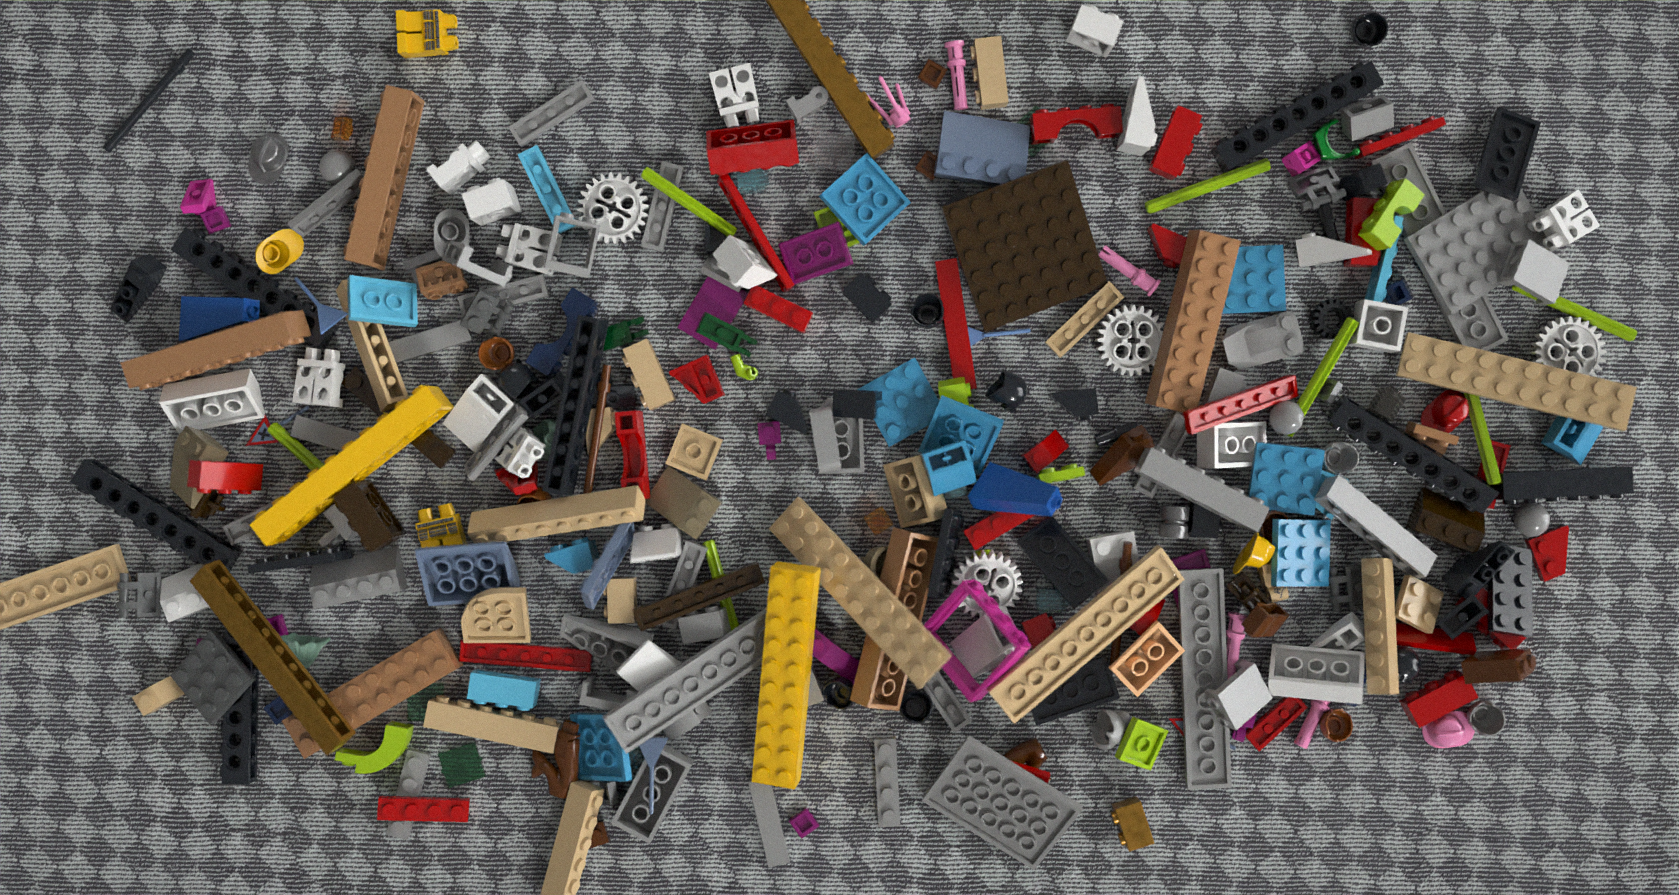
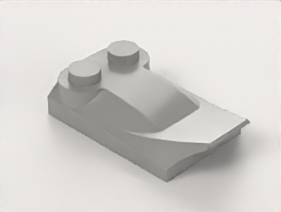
(1263, 340)
(849, 441)

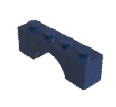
(548, 357)

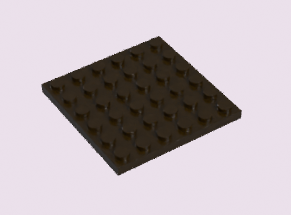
(1025, 245)

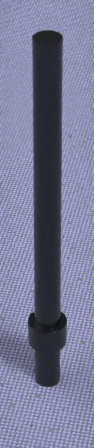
(176, 67)

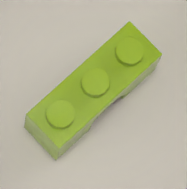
(1380, 228)

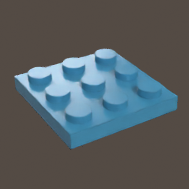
(864, 199)
(1257, 281)
(905, 403)
(958, 422)
(1286, 477)
(1300, 552)
(600, 752)

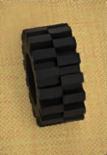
(1318, 317)

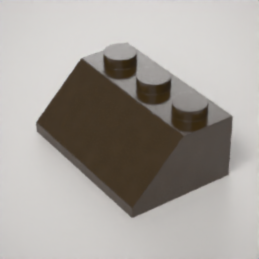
(369, 515)
(1447, 521)

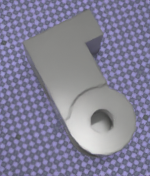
(808, 104)

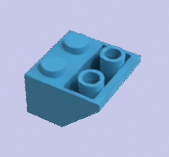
(1571, 438)
(948, 467)
(576, 557)

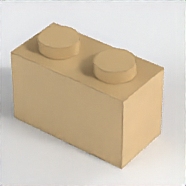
(621, 600)

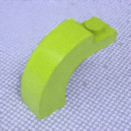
(395, 742)

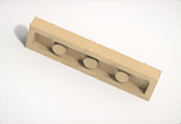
(1084, 319)

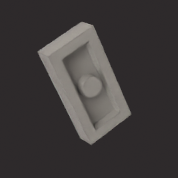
(712, 270)

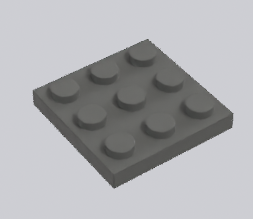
(213, 677)

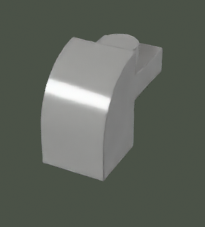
(340, 529)
(687, 721)

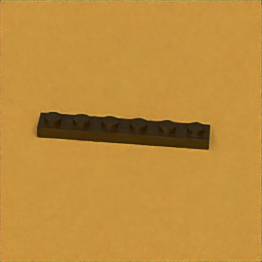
(427, 443)
(698, 596)

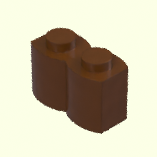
(1264, 620)

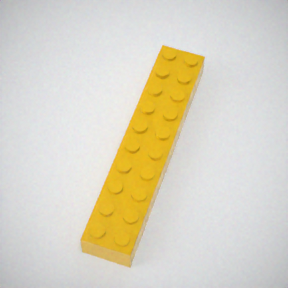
(352, 464)
(785, 674)

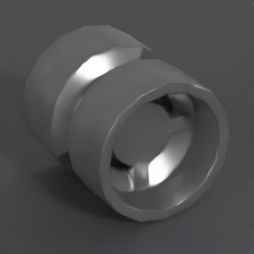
(1173, 521)

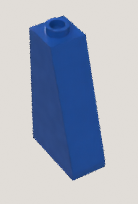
(214, 314)
(1013, 492)

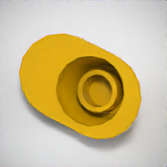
(279, 251)
(1254, 554)

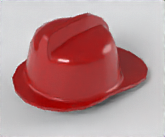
(1446, 411)

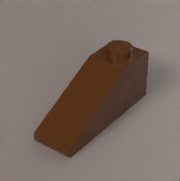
(1122, 455)

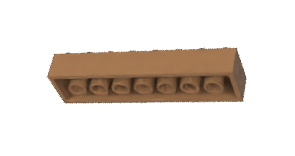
(384, 178)
(1192, 321)
(216, 350)
(907, 575)
(385, 685)

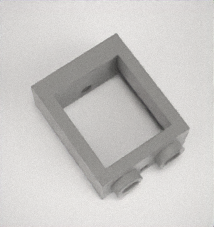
(569, 268)

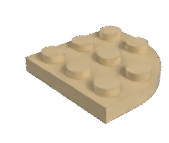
(497, 617)

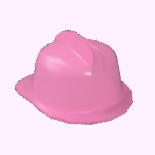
(1448, 730)

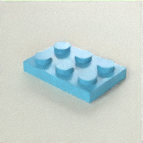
(382, 301)

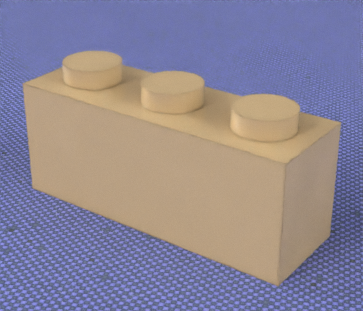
(989, 72)
(648, 375)

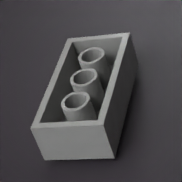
(668, 777)

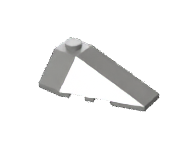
(605, 641)

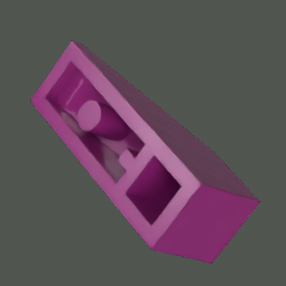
(834, 655)

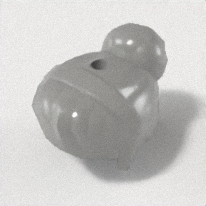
(1109, 728)

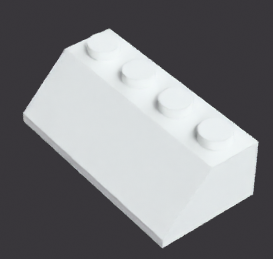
(213, 400)
(1316, 673)

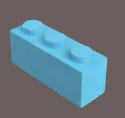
(503, 689)

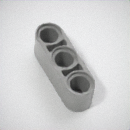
(825, 439)

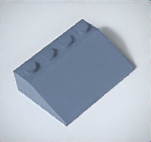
(981, 149)
(462, 571)

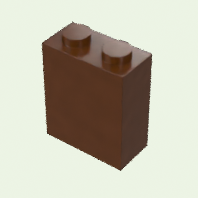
(1498, 666)

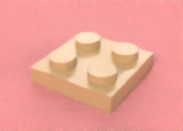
(694, 451)
(1418, 604)

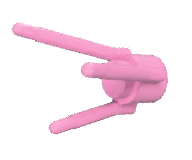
(898, 115)

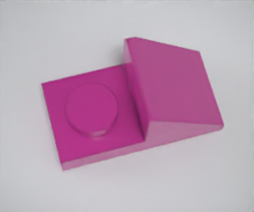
(1301, 159)
(199, 197)

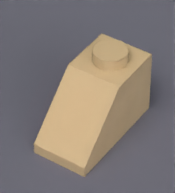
(608, 426)
(157, 696)

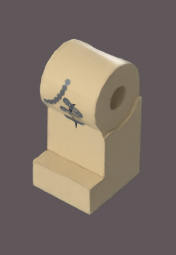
(1273, 593)

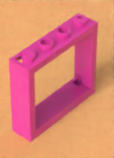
(953, 666)

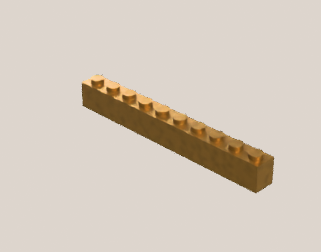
(833, 76)
(272, 656)

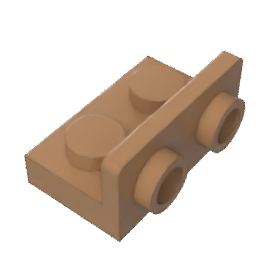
(440, 279)
(1432, 437)

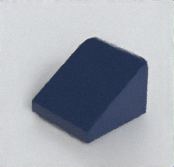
(1398, 292)

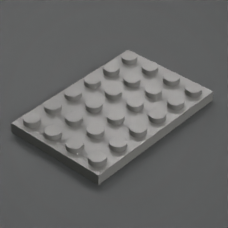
(1470, 245)
(1002, 802)

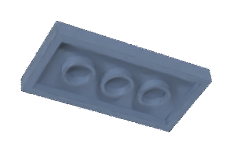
(605, 567)

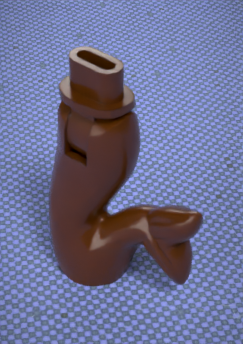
(1029, 753)
(567, 758)

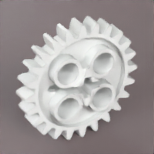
(622, 191)
(1580, 338)
(1111, 340)
(1004, 591)

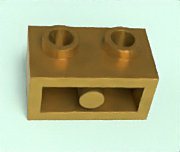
(1132, 824)

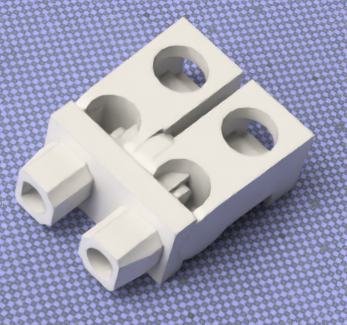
(737, 102)
(460, 167)
(1562, 222)
(523, 245)
(319, 380)
(521, 452)

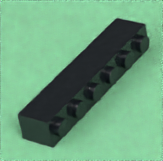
(1565, 483)

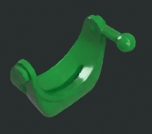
(1323, 147)

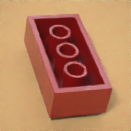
(752, 147)

